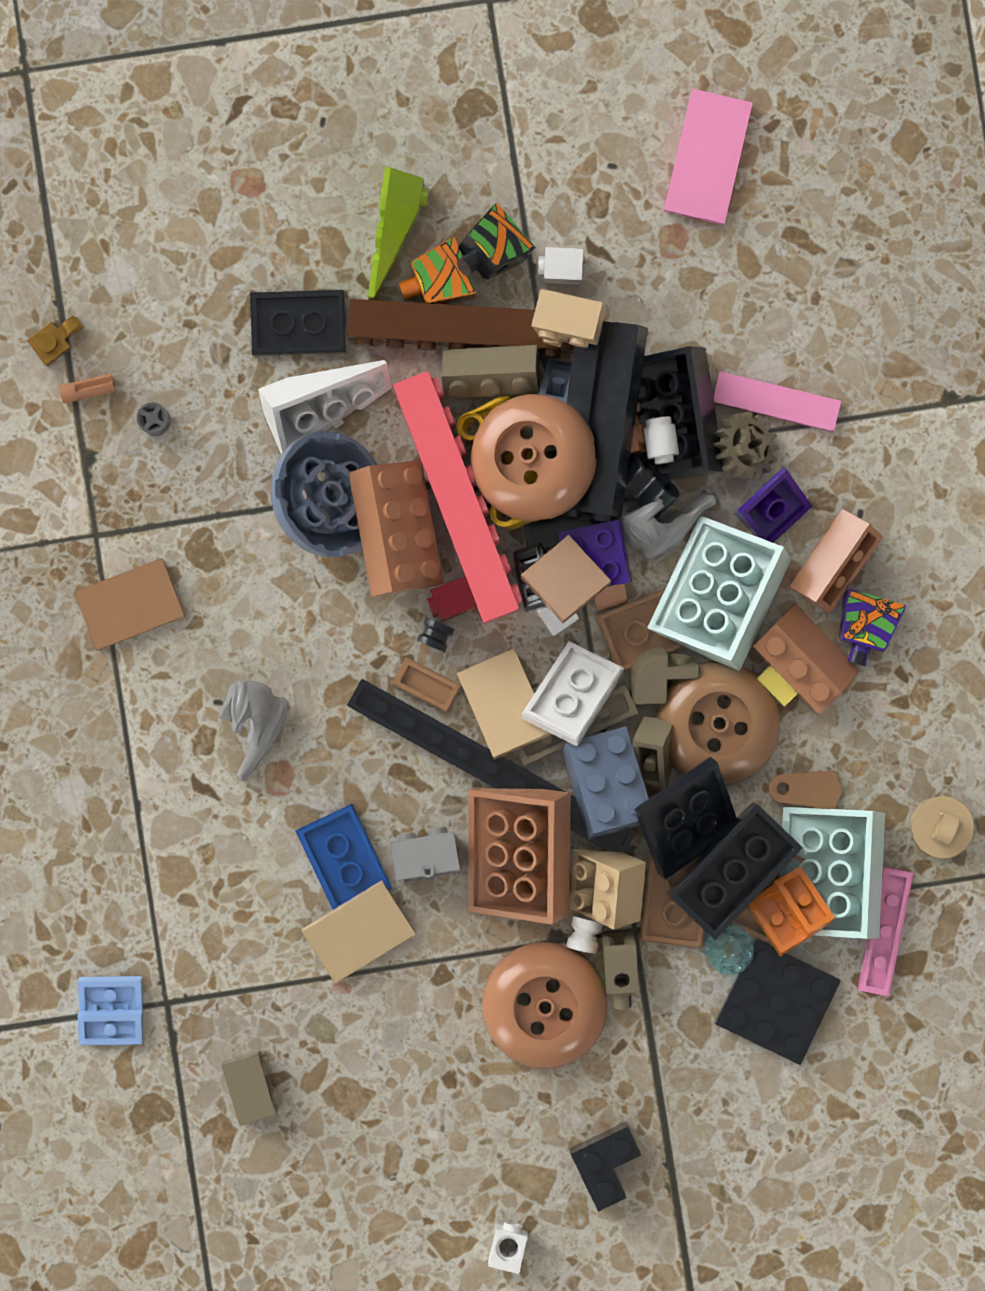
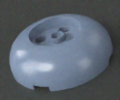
(301, 518)

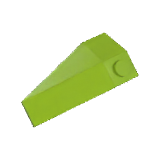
(399, 209)

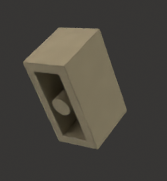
(251, 1087)

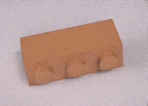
(836, 561)

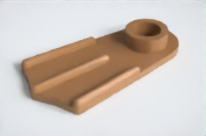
(808, 789)

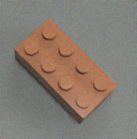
(396, 527)

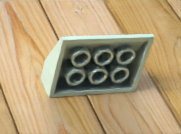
(720, 592)
(843, 864)

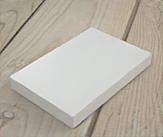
(572, 693)

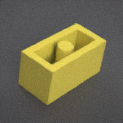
(776, 686)

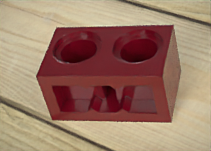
(451, 599)

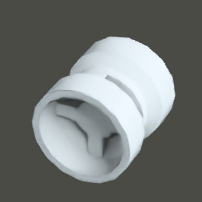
(584, 935)

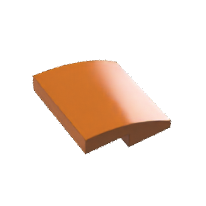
(790, 911)

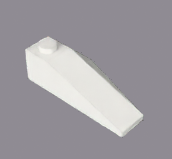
(320, 399)

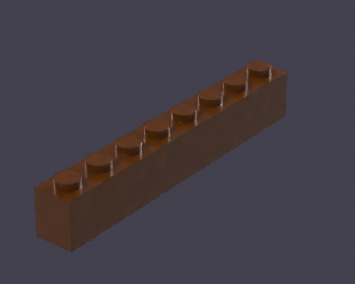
(444, 325)

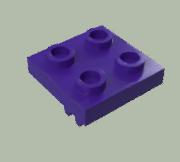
(605, 547)

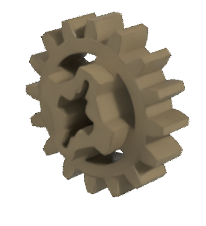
(746, 446)

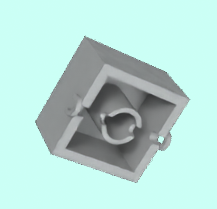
(418, 856)

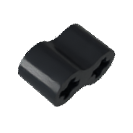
(648, 484)

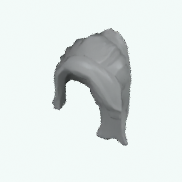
(660, 534)
(265, 717)

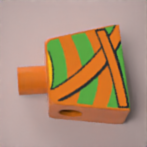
(438, 276)

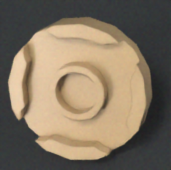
(942, 827)

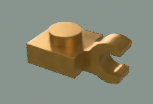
(52, 341)

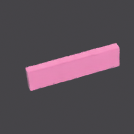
(776, 401)
(881, 953)

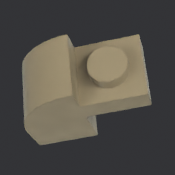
(651, 673)

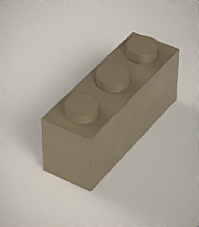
(490, 371)

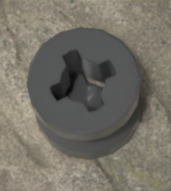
(148, 416)

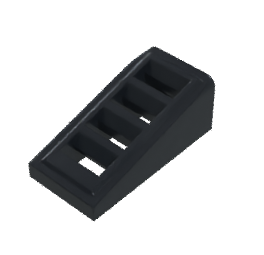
(523, 560)

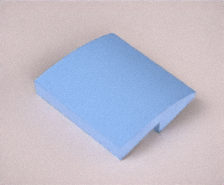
(110, 1010)

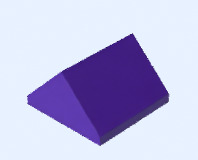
(774, 507)

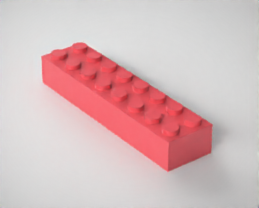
(455, 496)

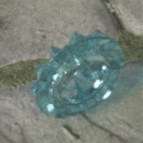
(741, 944)

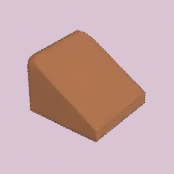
(611, 597)

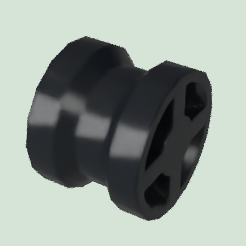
(435, 634)

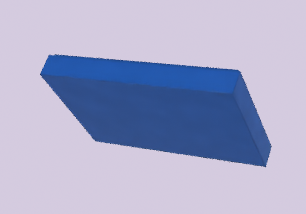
(342, 855)

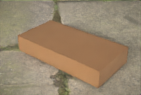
(426, 685)

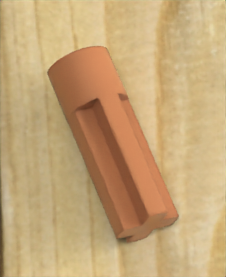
(87, 388)

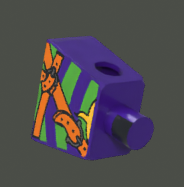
(867, 624)

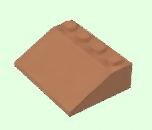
(519, 853)

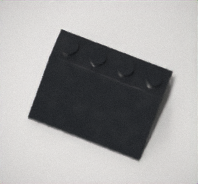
(680, 387)

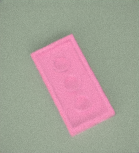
(707, 157)

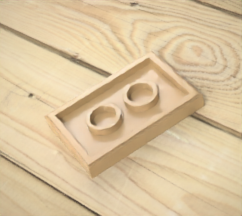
(498, 696)
(358, 931)

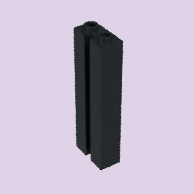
(606, 394)

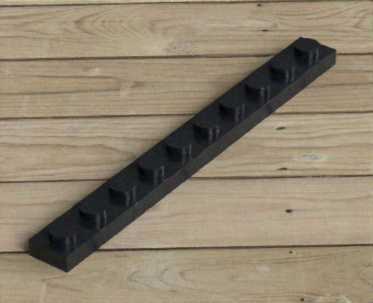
(465, 753)

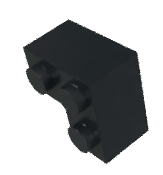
(597, 1161)

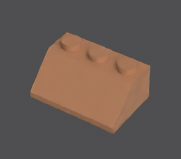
(805, 659)

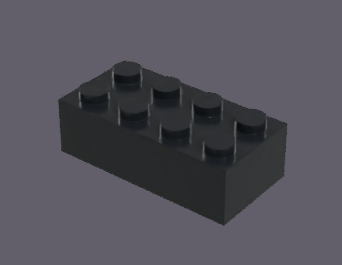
(734, 870)

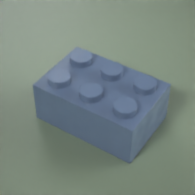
(605, 781)

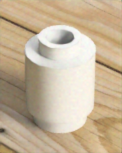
(661, 440)

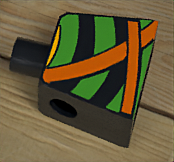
(493, 245)

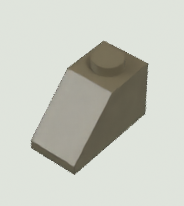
(652, 752)

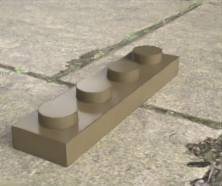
(617, 708)

